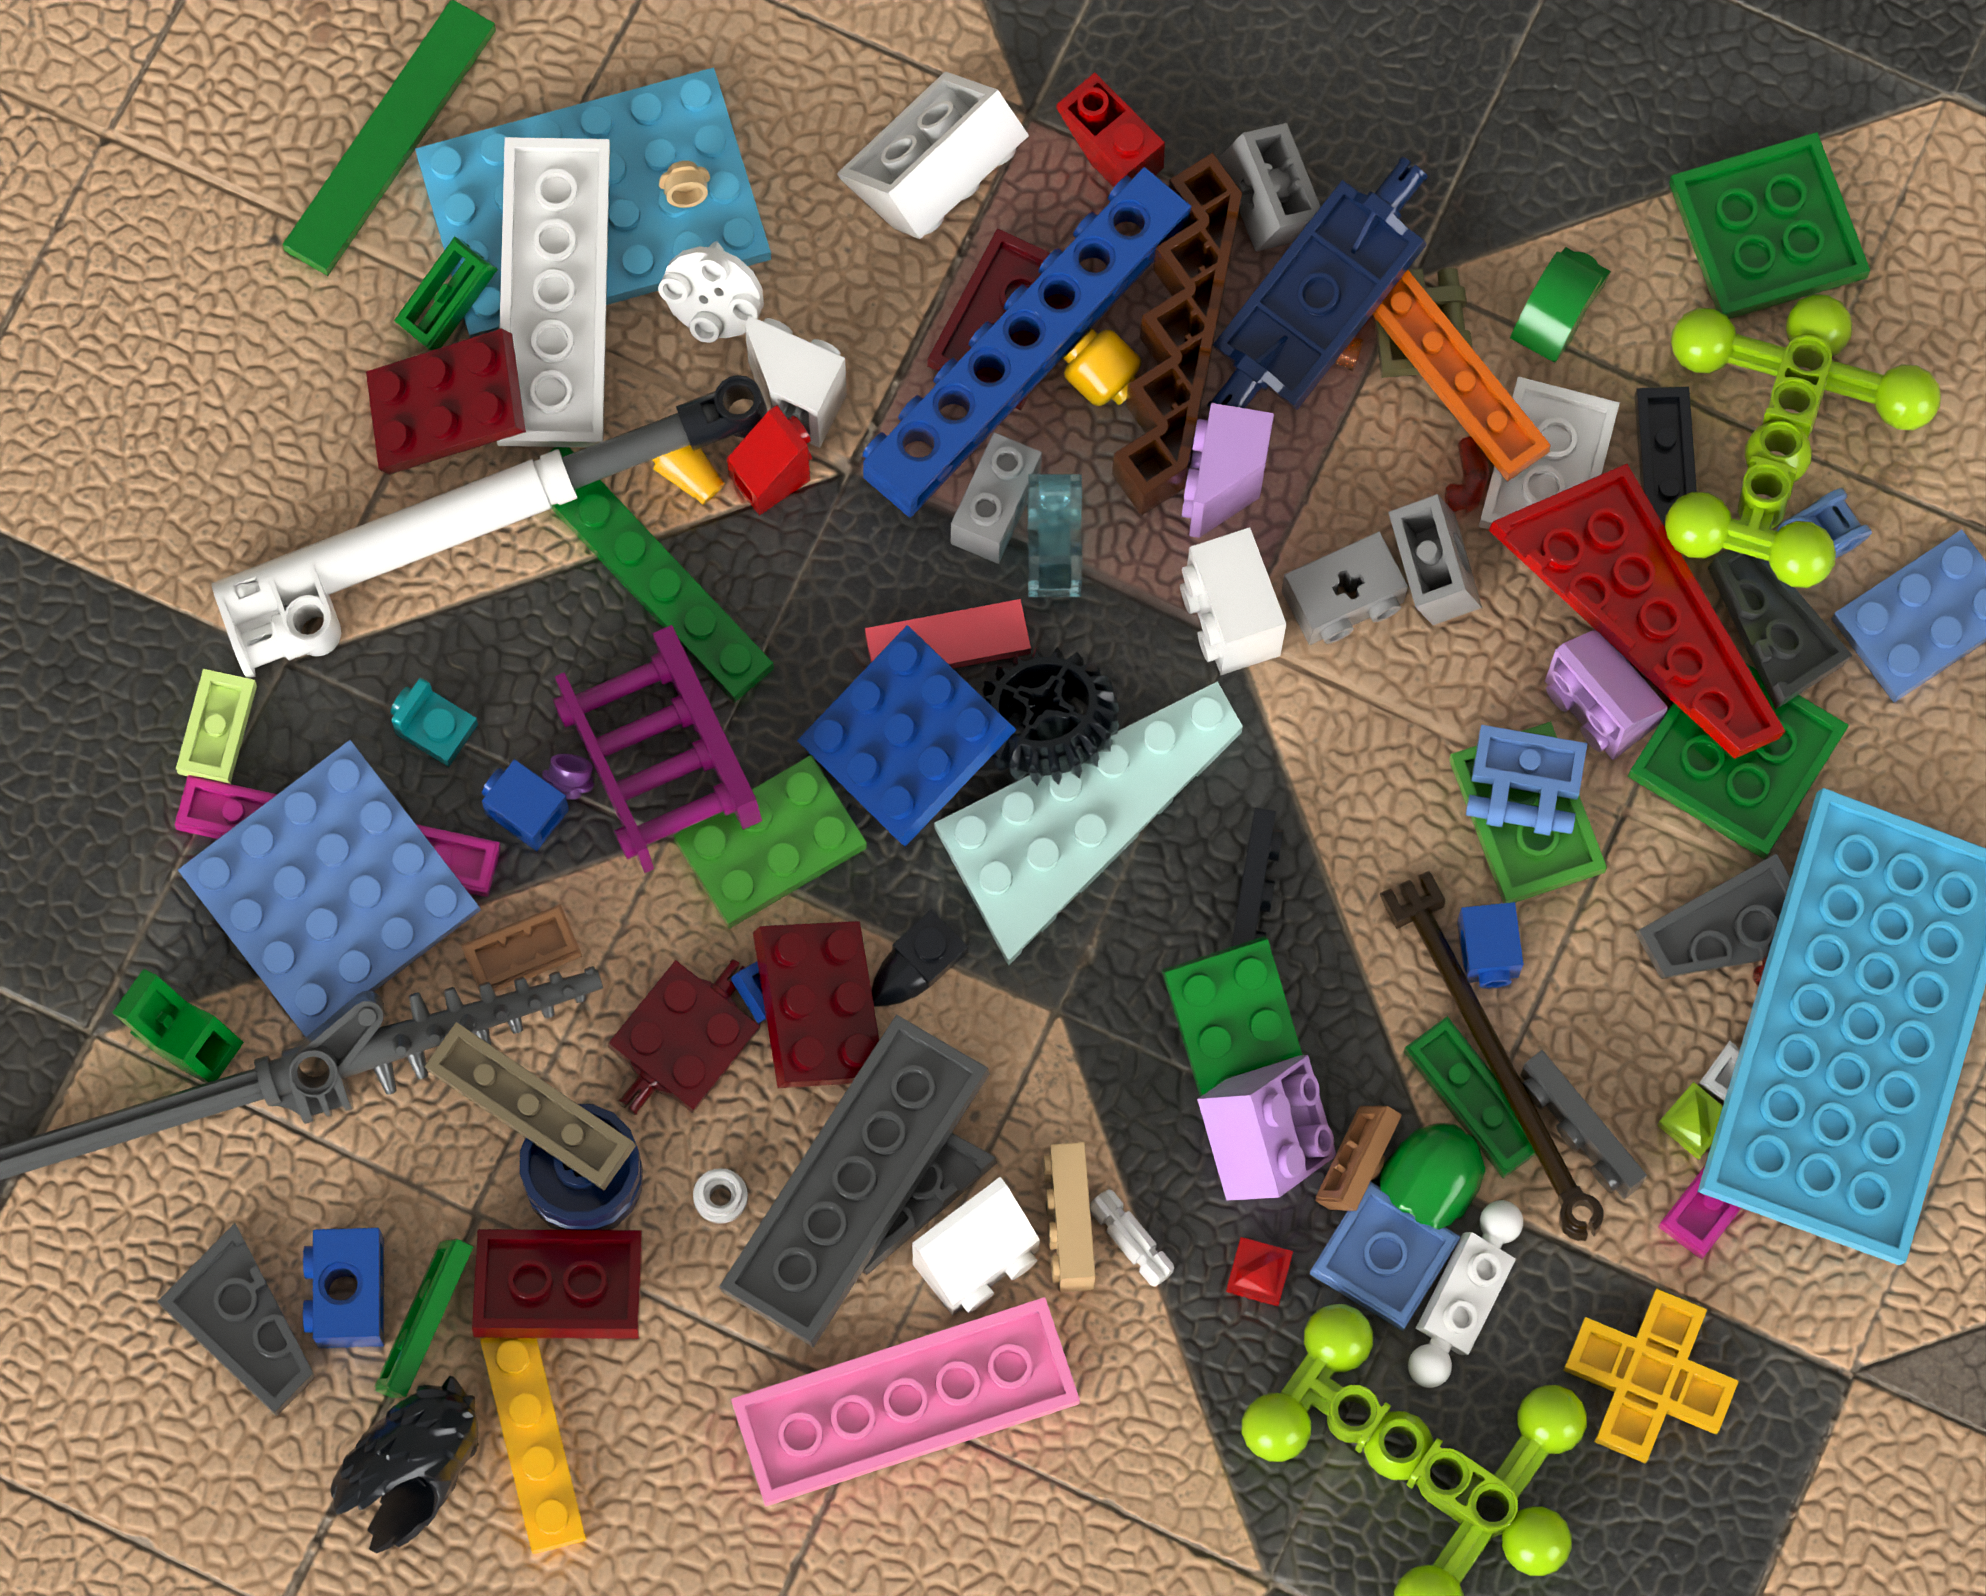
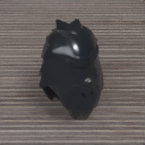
(410, 1462)

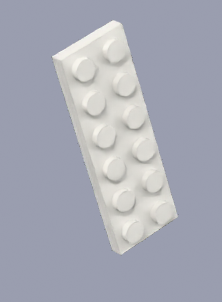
(556, 285)

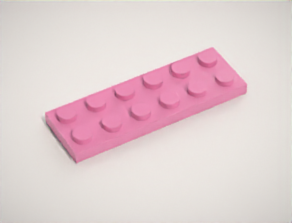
(905, 1401)

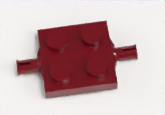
(683, 1037)

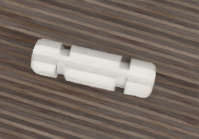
(1131, 1237)

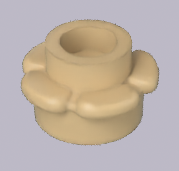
(685, 184)

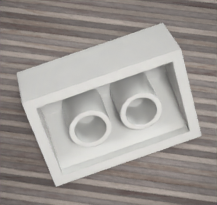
(934, 154)

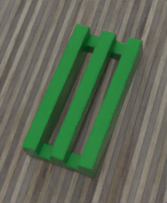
(451, 300)

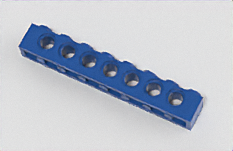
(913, 480)

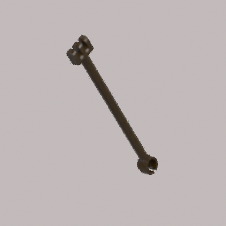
(1419, 912)

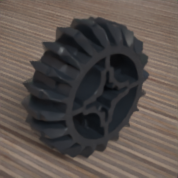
(1053, 733)

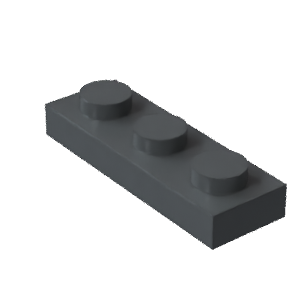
(1581, 1126)

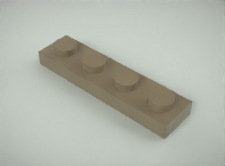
(530, 1106)

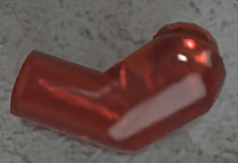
(1475, 475)

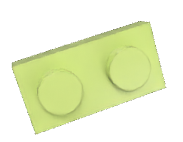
(216, 726)

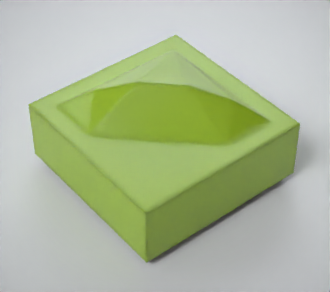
(1692, 1120)

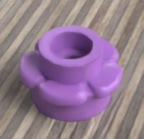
(569, 775)

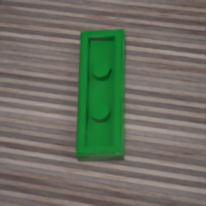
(1471, 1095)
(423, 1318)

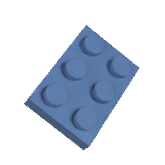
(1920, 617)

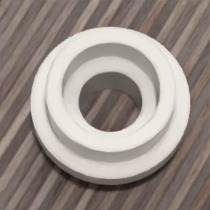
(715, 1180)

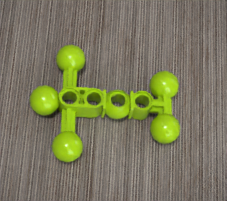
(1816, 331)
(1548, 1420)

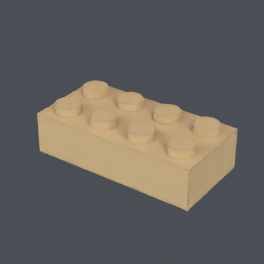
(1070, 1206)

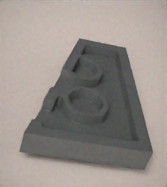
(1777, 626)
(1721, 926)
(950, 1175)
(239, 1322)

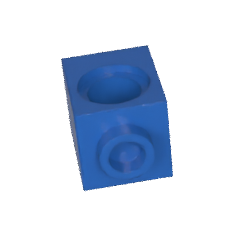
(523, 804)
(1490, 944)

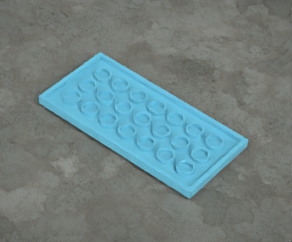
(1856, 1030)

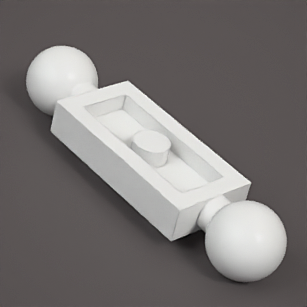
(1465, 1293)

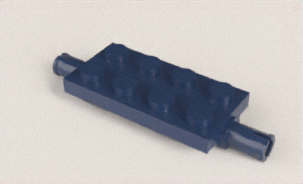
(1321, 291)

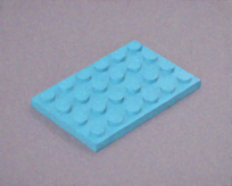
(647, 135)

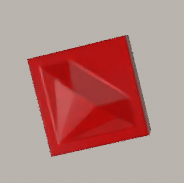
(1259, 1271)

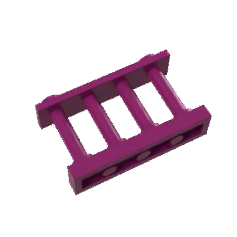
(687, 709)

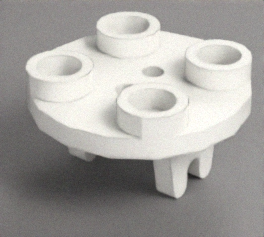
(702, 273)

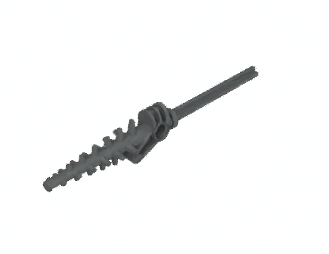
(346, 1041)

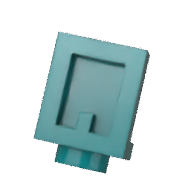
(431, 722)

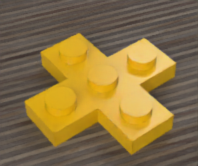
(1650, 1375)

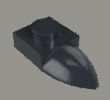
(917, 961)

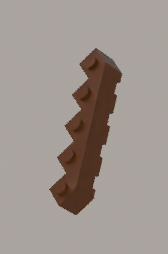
(1180, 337)

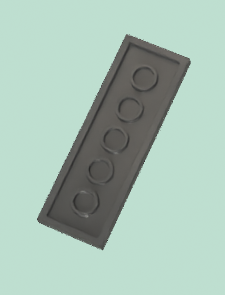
(854, 1180)

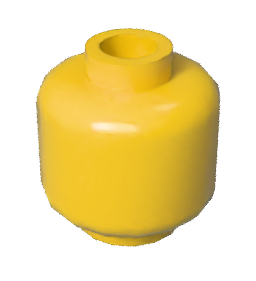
(1101, 367)

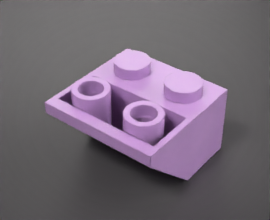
(1231, 464)
(1603, 693)
(1267, 1129)

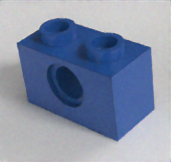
(361, 1317)

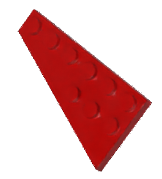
(1621, 574)

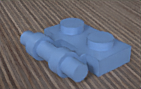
(1528, 764)

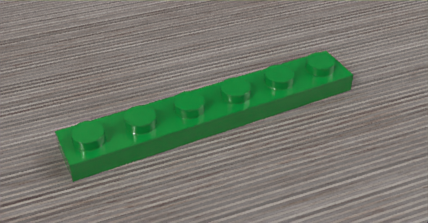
(664, 587)

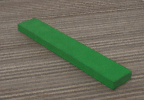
(389, 137)

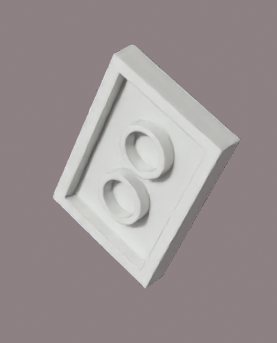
(1579, 438)

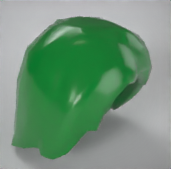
(1434, 1174)

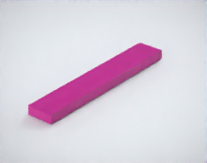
(217, 807)

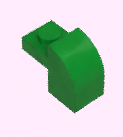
(1559, 303)
(176, 1028)

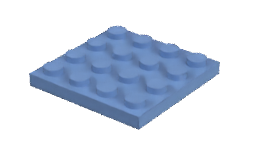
(329, 888)

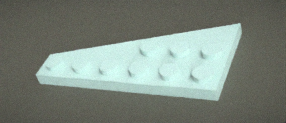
(1044, 844)

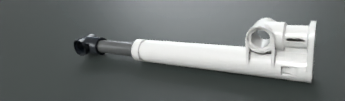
(275, 599)

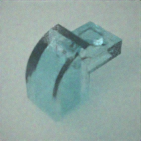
(1054, 535)

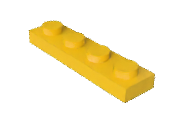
(533, 1442)

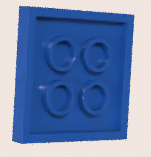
(906, 735)

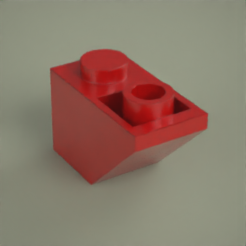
(1110, 131)
(771, 460)

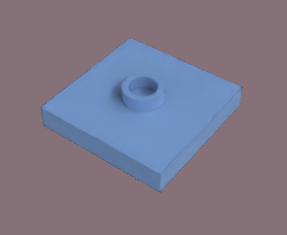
(1384, 1258)

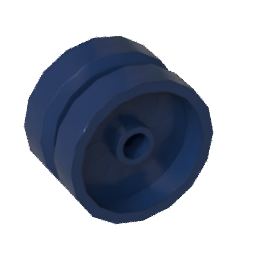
(574, 1201)

